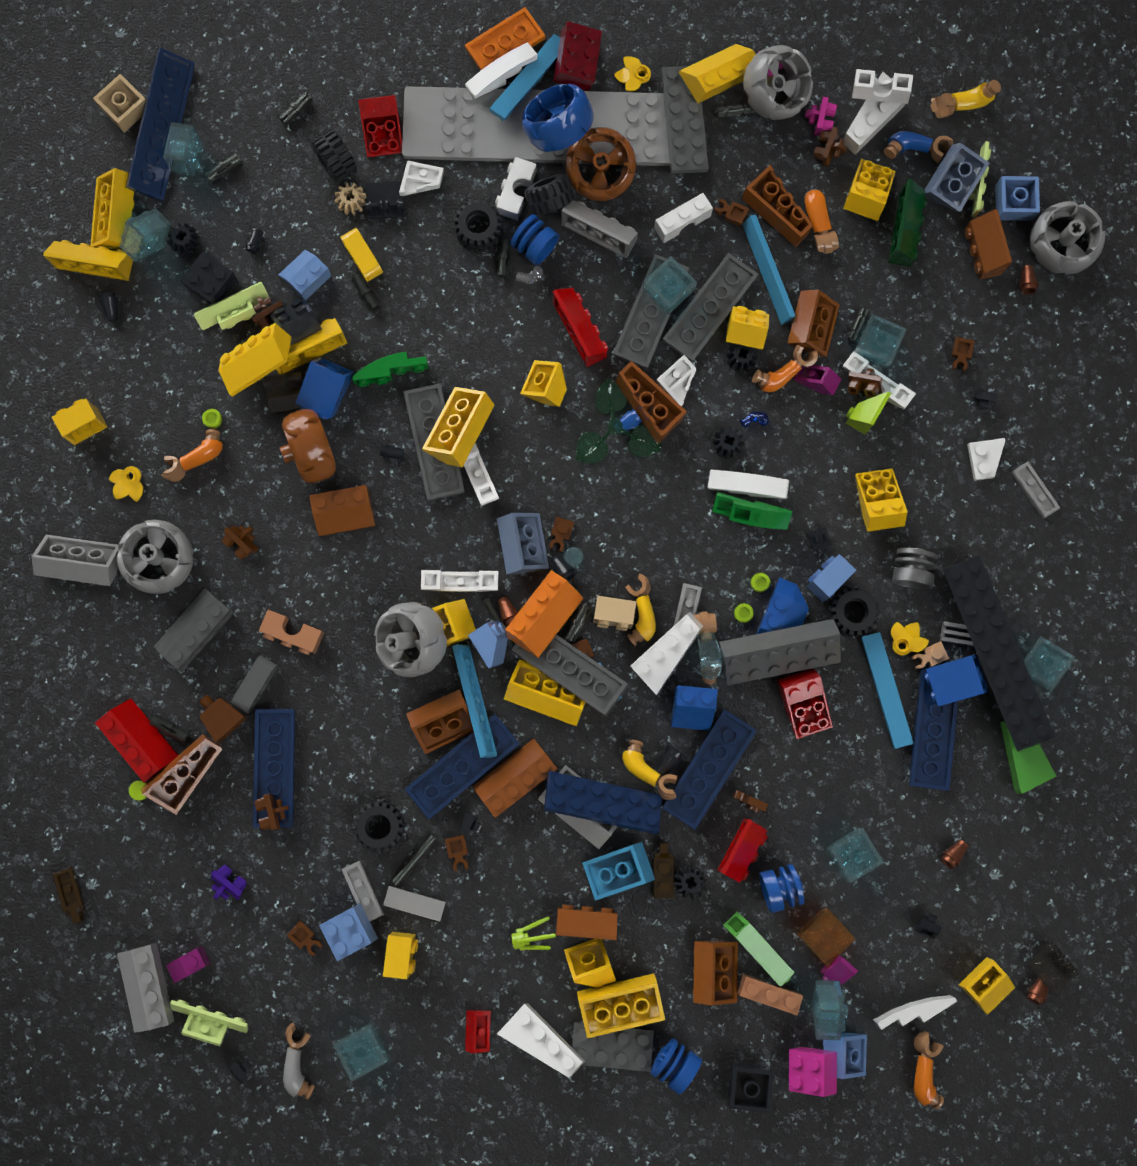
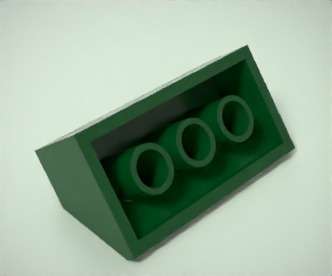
(907, 224)

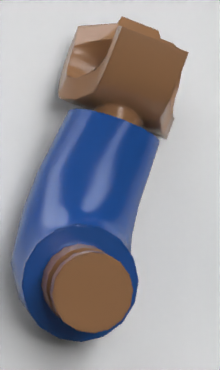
(908, 140)

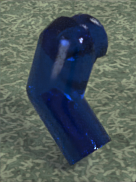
(760, 417)

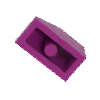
(818, 378)
(188, 964)
(838, 970)

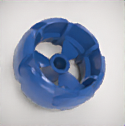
(557, 117)

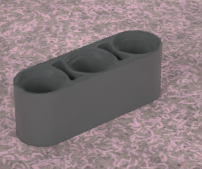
(254, 684)

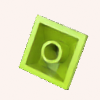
(866, 412)

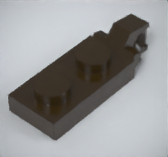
(663, 873)
(70, 894)

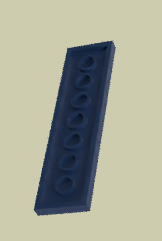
(163, 105)

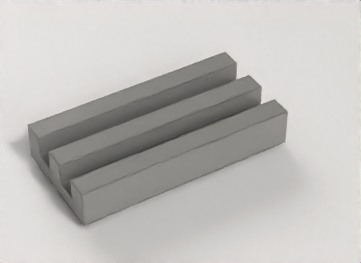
(954, 625)

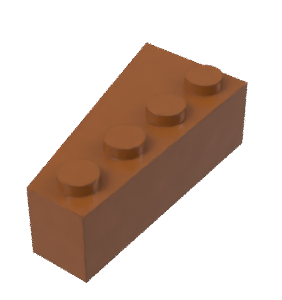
(777, 207)
(651, 403)
(180, 777)

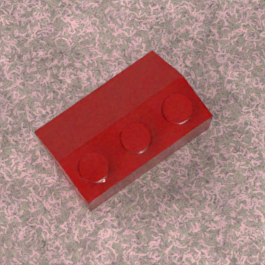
(743, 850)

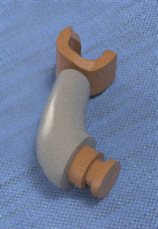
(292, 1075)

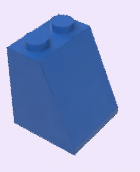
(324, 387)
(956, 680)
(693, 707)

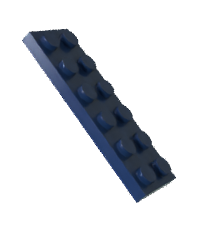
(932, 740)
(274, 761)
(709, 769)
(458, 770)
(602, 802)

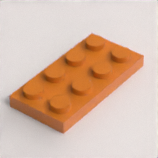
(505, 37)

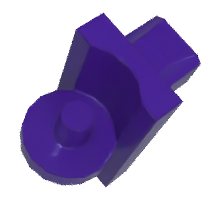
(220, 877)

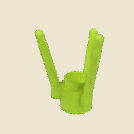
(522, 940)

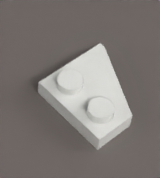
(420, 178)
(677, 379)
(985, 458)

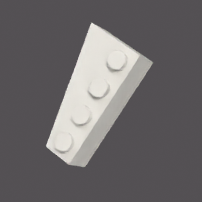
(870, 121)
(663, 657)
(540, 1040)

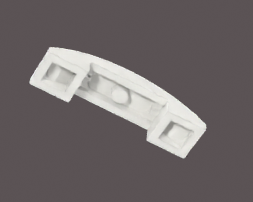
(900, 394)
(480, 478)
(459, 581)

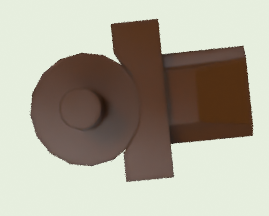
(829, 138)
(261, 318)
(867, 382)
(243, 538)
(272, 821)

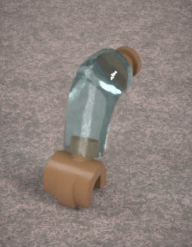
(708, 648)

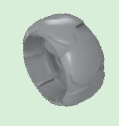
(762, 89)
(1082, 220)
(156, 533)
(393, 643)

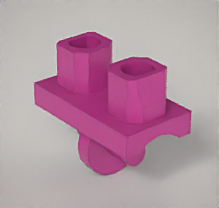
(825, 109)

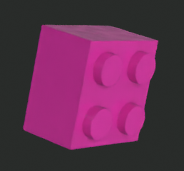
(813, 1071)

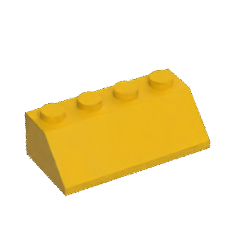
(717, 72)
(111, 209)
(89, 260)
(314, 346)
(254, 358)
(459, 426)
(540, 693)
(621, 1005)

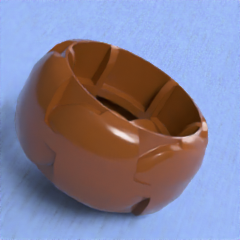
(621, 154)
(307, 446)

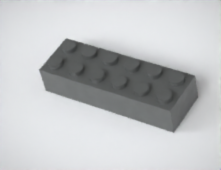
(780, 652)

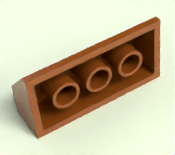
(514, 778)

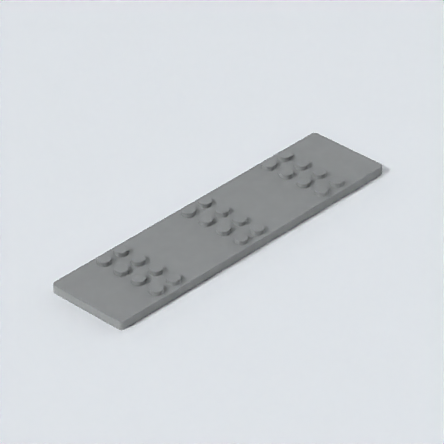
(457, 126)

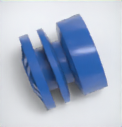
(534, 239)
(781, 888)
(678, 1067)

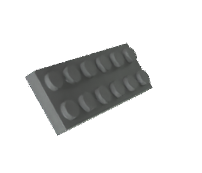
(683, 124)
(710, 307)
(643, 325)
(424, 409)
(577, 674)

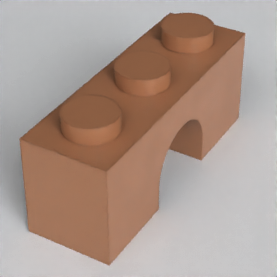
(275, 627)
(769, 994)

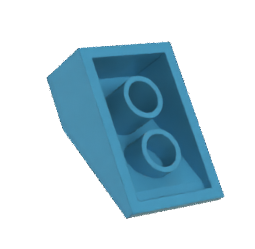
(618, 871)

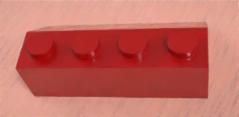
(579, 326)
(136, 740)

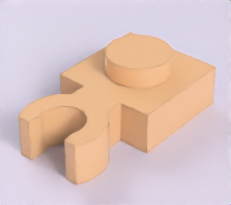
(933, 655)

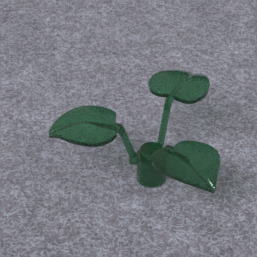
(594, 449)

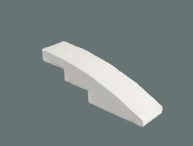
(501, 69)
(749, 484)
(923, 1009)

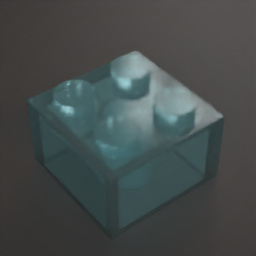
(183, 149)
(144, 234)
(669, 285)
(880, 341)
(1048, 664)
(854, 855)
(828, 1010)
(361, 1051)

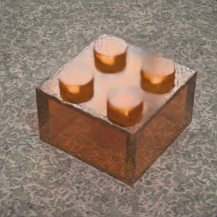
(825, 936)

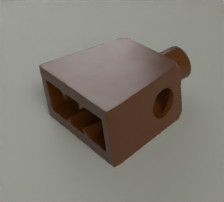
(220, 717)

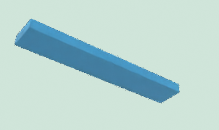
(526, 80)
(768, 269)
(886, 690)
(474, 701)

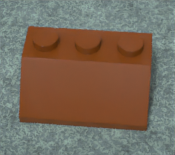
(988, 245)
(813, 322)
(342, 510)
(441, 721)
(586, 922)
(715, 972)

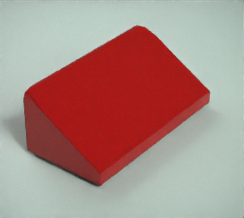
(477, 1031)

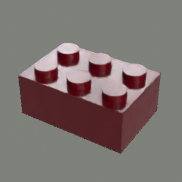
(577, 55)

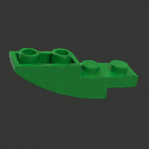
(382, 369)
(750, 513)

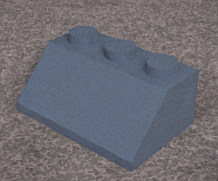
(956, 177)
(522, 543)

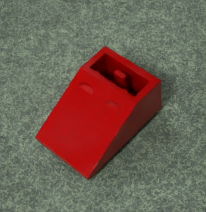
(381, 125)
(805, 702)

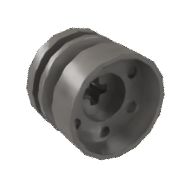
(914, 569)

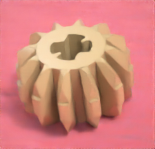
(353, 204)

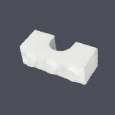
(893, 90)
(520, 174)
(673, 222)

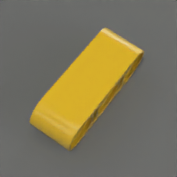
(361, 254)

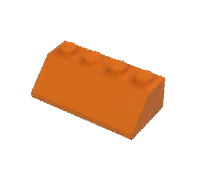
(544, 614)

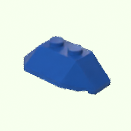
(785, 609)

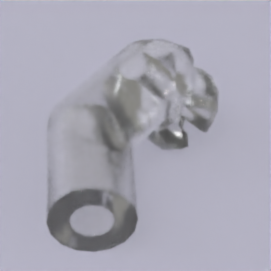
(530, 278)

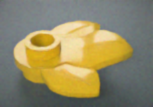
(630, 74)
(124, 485)
(909, 637)

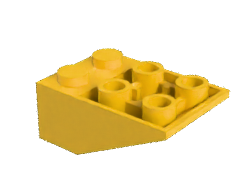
(869, 189)
(881, 500)

